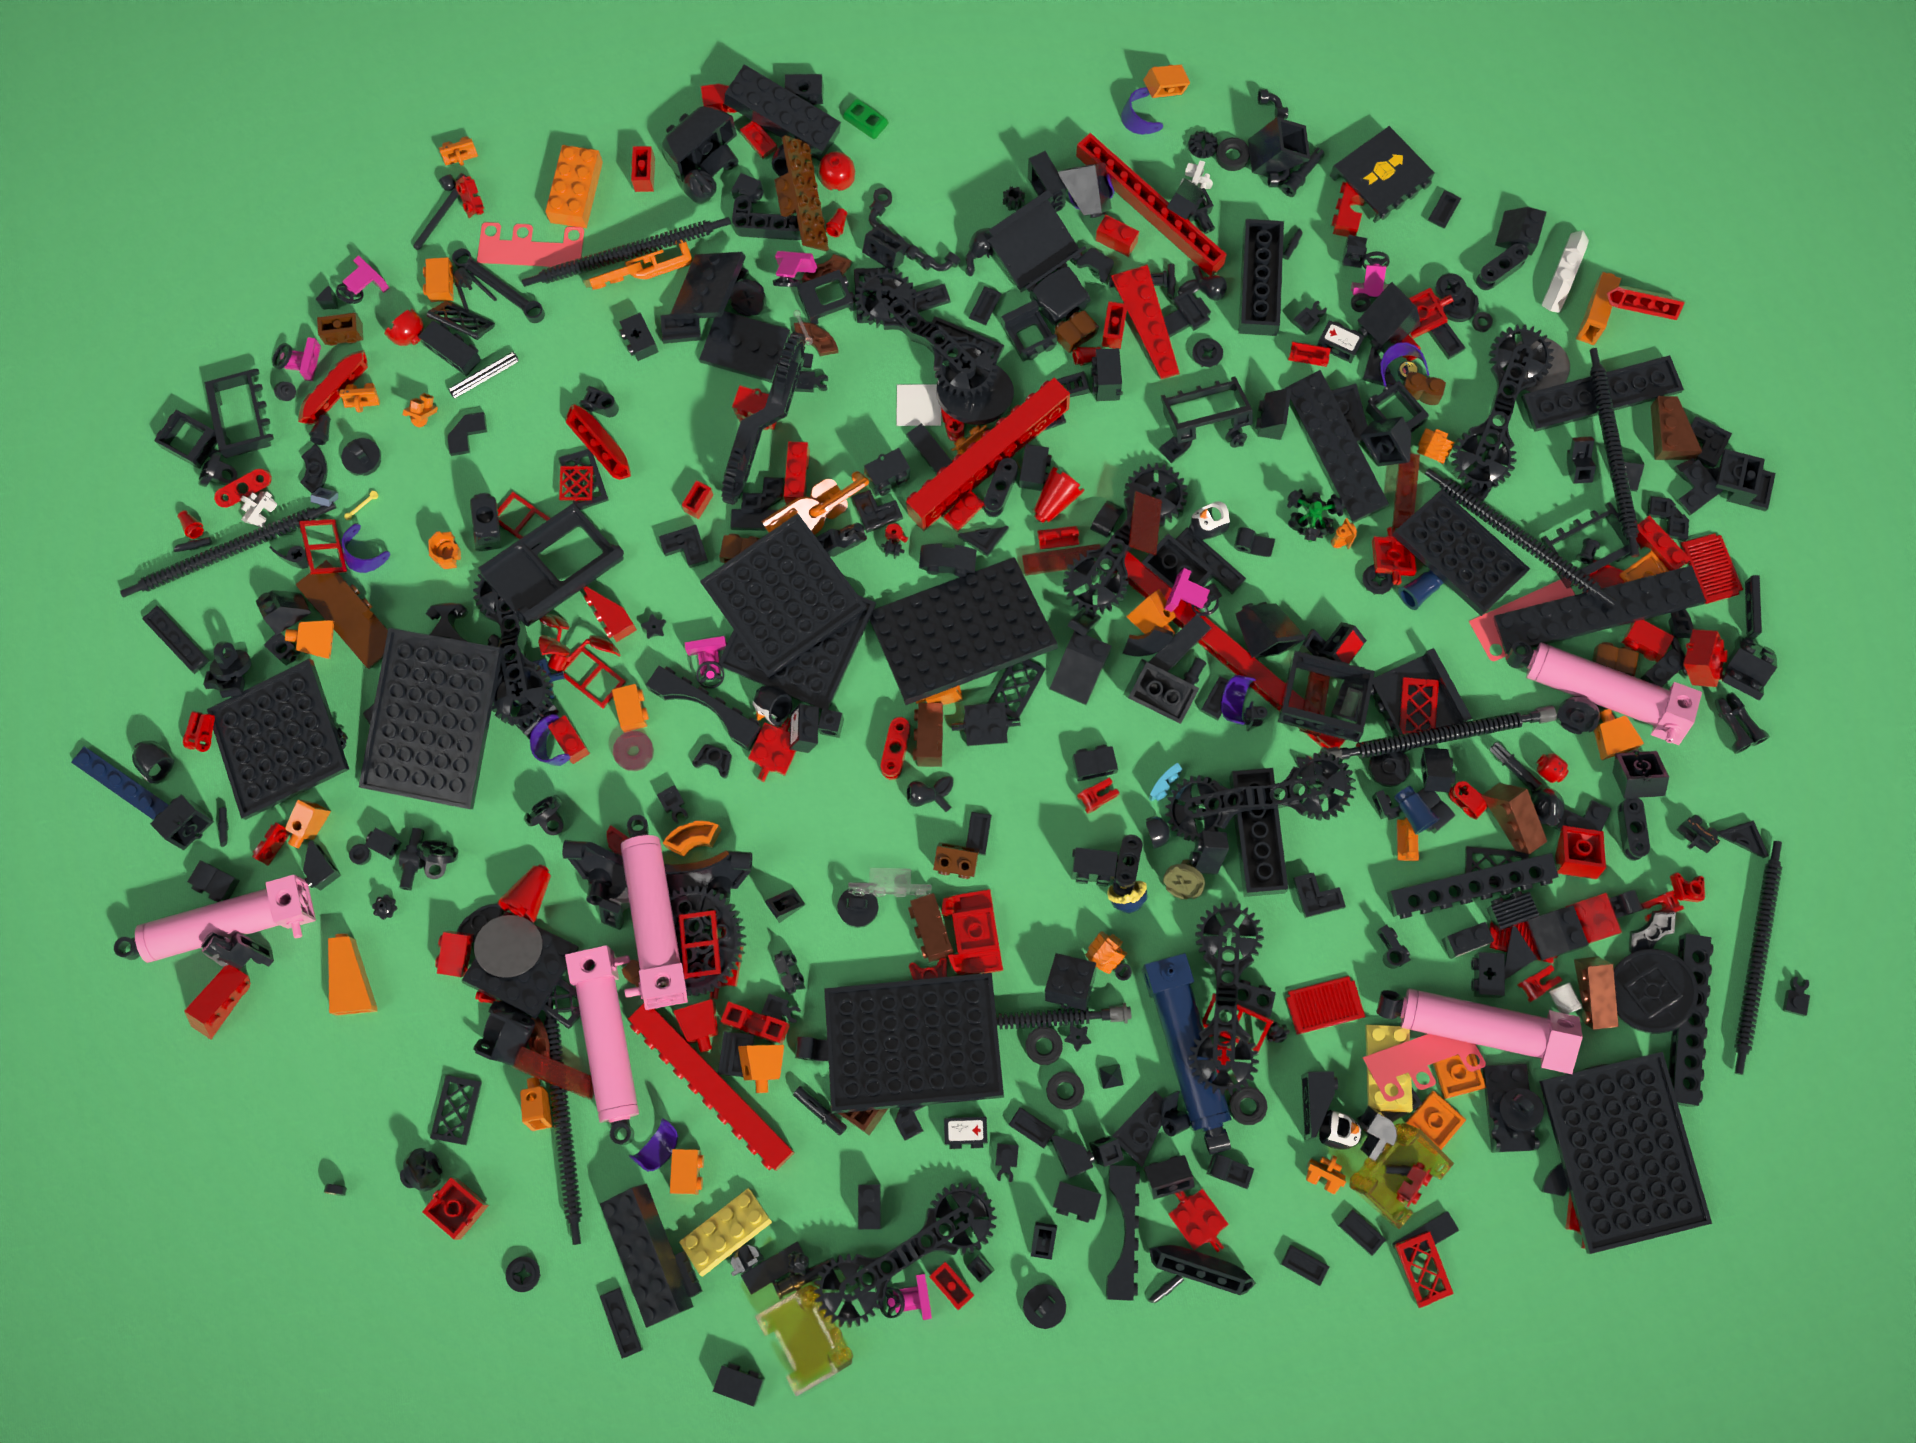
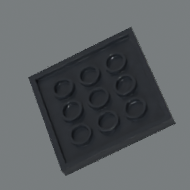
(534, 987)

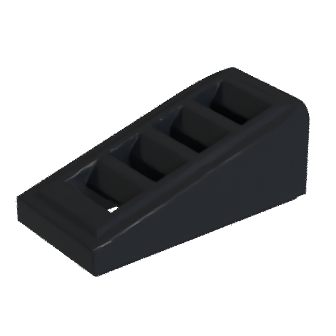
(1081, 376)

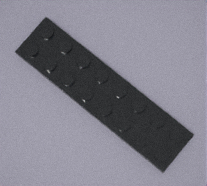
(1577, 400)
(1337, 446)

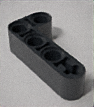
(769, 221)

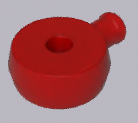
(898, 535)

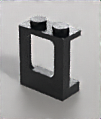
(811, 302)
(1023, 318)

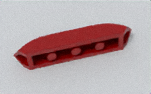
(1646, 302)
(328, 391)
(598, 442)

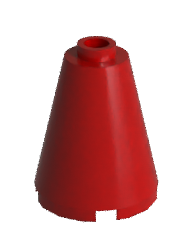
(1056, 495)
(527, 893)

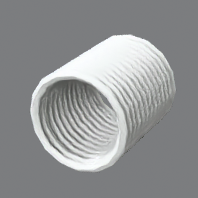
(1565, 999)

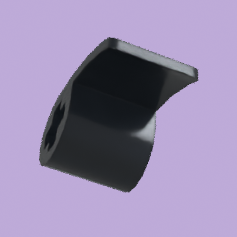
(721, 157)
(1106, 519)
(1249, 543)
(295, 557)
(811, 1049)
(1172, 1119)

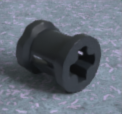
(1588, 551)

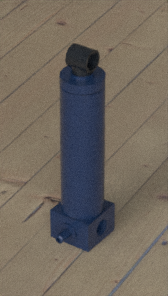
(1170, 986)

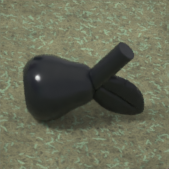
(1213, 287)
(920, 793)

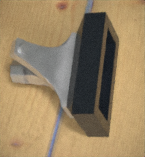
(612, 910)

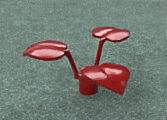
(561, 652)

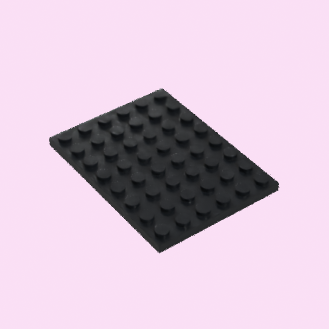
(961, 630)
(431, 718)
(913, 1043)
(1625, 1152)

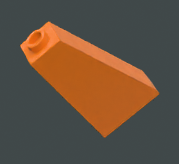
(1598, 309)
(348, 980)

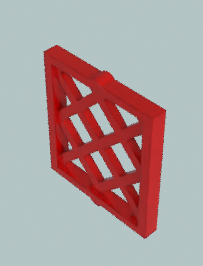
(569, 489)

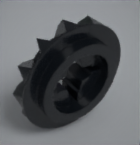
(1195, 147)
(1452, 280)
(1207, 345)
(1385, 585)
(515, 1281)

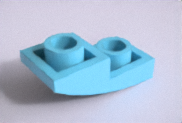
(1161, 787)

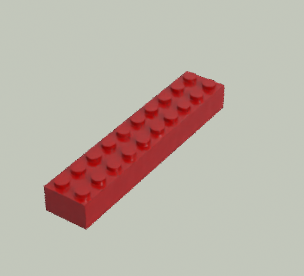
(983, 456)

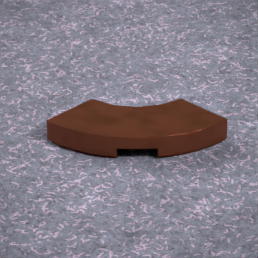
(835, 263)
(822, 340)
(539, 1039)

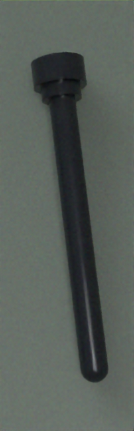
(437, 217)

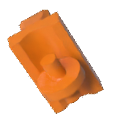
(458, 151)
(359, 397)
(420, 409)
(1316, 1170)

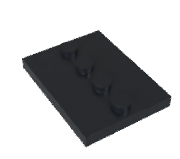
(708, 285)
(744, 346)

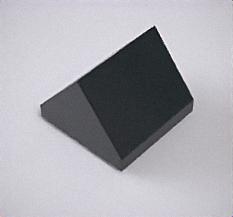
(327, 299)
(980, 1268)

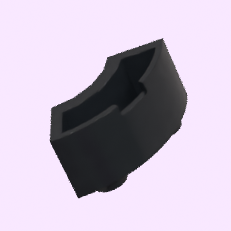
(941, 559)

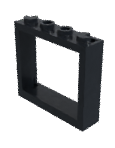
(1322, 723)

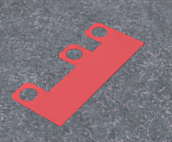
(524, 252)
(1485, 627)
(1414, 1057)

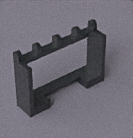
(213, 390)
(1187, 430)
(1613, 518)

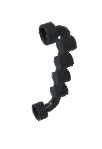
(1281, 112)
(912, 251)

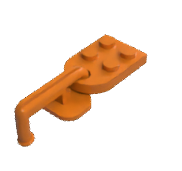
(638, 272)
(824, 502)

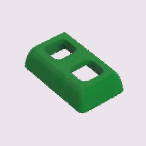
(860, 121)

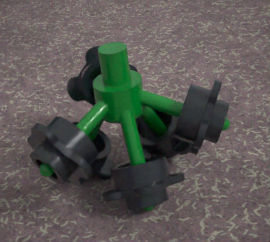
(1315, 508)

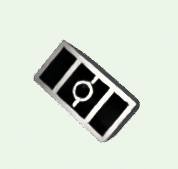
(697, 138)

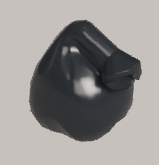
(699, 186)
(1548, 806)

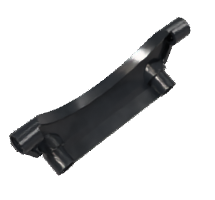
(608, 880)

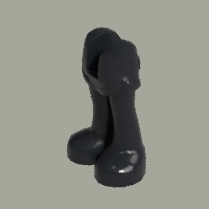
(1728, 713)

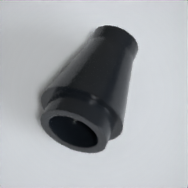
(320, 431)

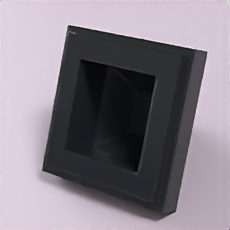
(1111, 1076)

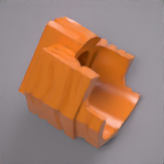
(1435, 445)
(444, 550)
(1106, 952)

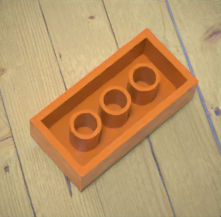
(574, 186)

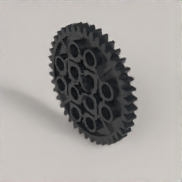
(729, 946)

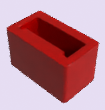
(697, 499)

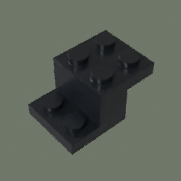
(1745, 480)
(1749, 667)

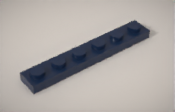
(119, 783)

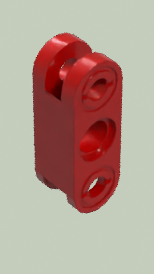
(233, 492)
(899, 738)

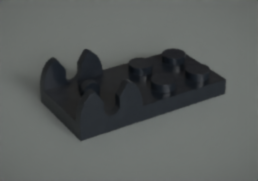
(1499, 1081)

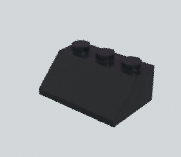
(1172, 559)

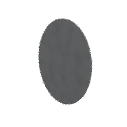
(1557, 374)
(508, 946)

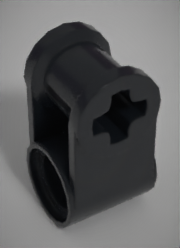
(597, 400)

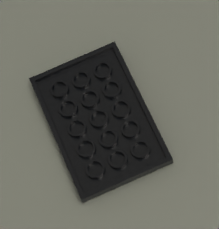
(1461, 552)

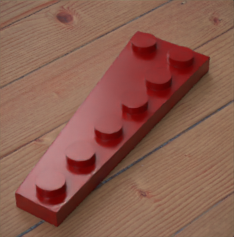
(1144, 309)

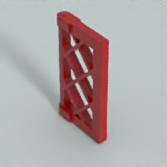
(1405, 697)
(1422, 1302)

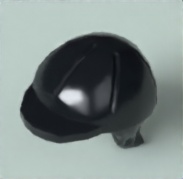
(977, 248)

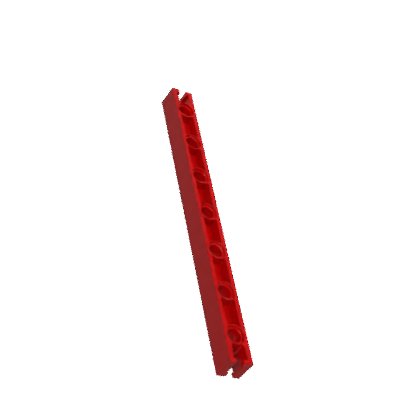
(1223, 647)

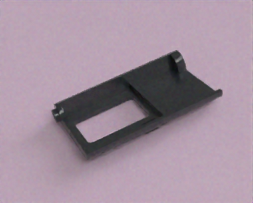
(529, 584)

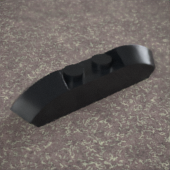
(1201, 1268)

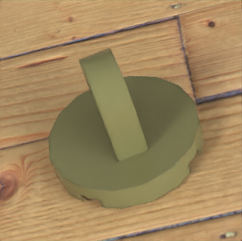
(1184, 880)

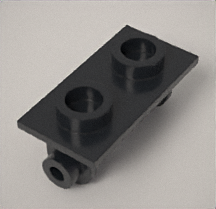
(1254, 716)
(787, 962)

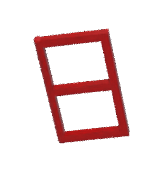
(533, 510)
(322, 546)
(600, 666)
(714, 942)
(1241, 1009)

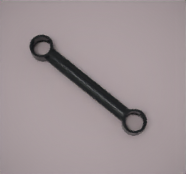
(498, 285)

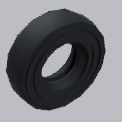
(1232, 143)
(1053, 1036)
(1055, 1099)
(1261, 1106)

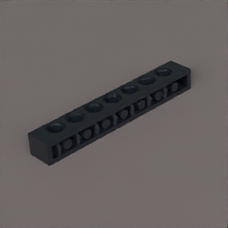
(1543, 865)
(1679, 1048)

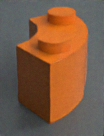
(692, 835)

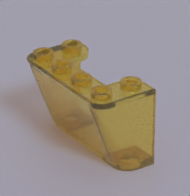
(1380, 1188)
(808, 1339)

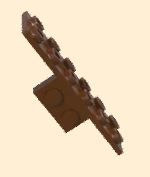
(799, 194)
(350, 614)

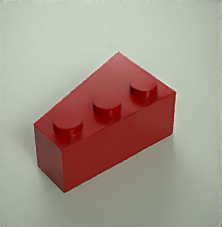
(217, 1001)

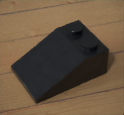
(1080, 667)
(1161, 691)
(1317, 1094)

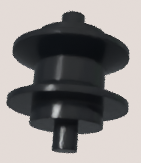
(285, 391)
(1236, 437)
(892, 548)

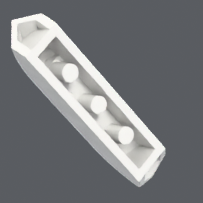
(1565, 271)

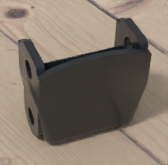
(1060, 296)
(485, 522)
(504, 1033)

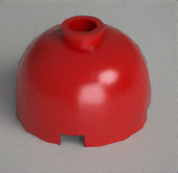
(836, 171)
(405, 329)

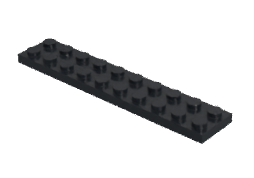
(1589, 614)

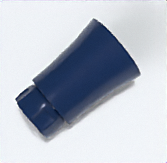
(1419, 590)
(1415, 810)

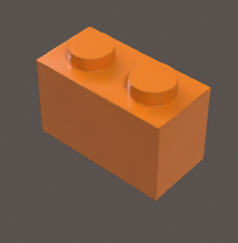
(1166, 81)
(438, 279)
(630, 708)
(686, 1171)

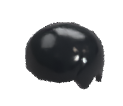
(1158, 831)

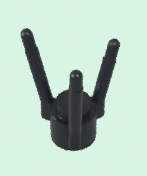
(464, 280)

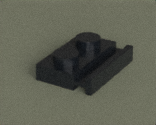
(680, 329)
(730, 1058)

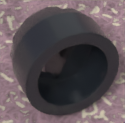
(447, 182)
(1127, 973)

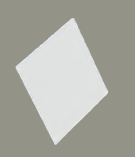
(918, 405)

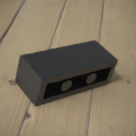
(450, 347)

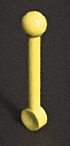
(373, 495)

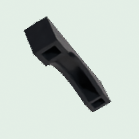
(670, 687)
(1120, 1280)

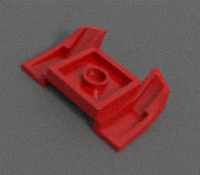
(974, 933)

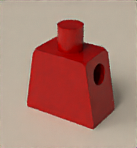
(698, 1023)

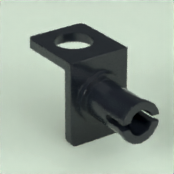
(1202, 214)

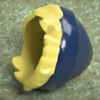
(1131, 902)

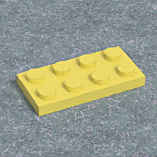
(1378, 1039)
(725, 1232)

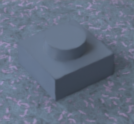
(324, 496)

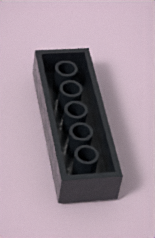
(781, 111)
(1261, 277)
(1259, 840)
(646, 1255)

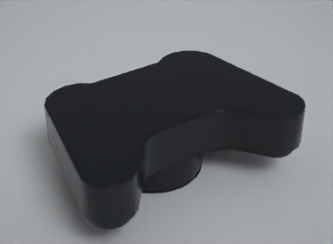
(1097, 262)
(714, 757)

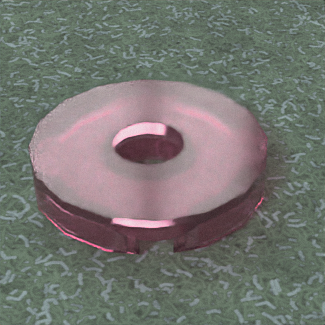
(625, 742)

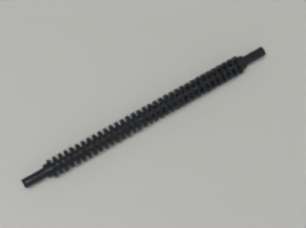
(620, 253)
(1614, 452)
(1492, 517)
(224, 551)
(1758, 958)
(573, 1217)

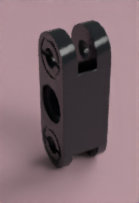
(1511, 259)
(996, 499)
(1633, 844)
(1128, 855)

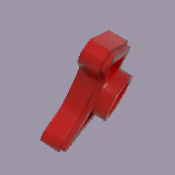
(1688, 890)
(937, 971)

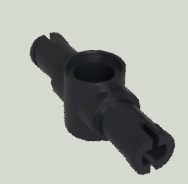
(409, 860)

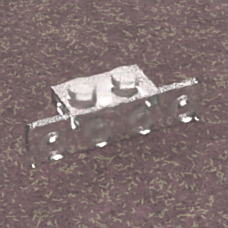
(889, 881)

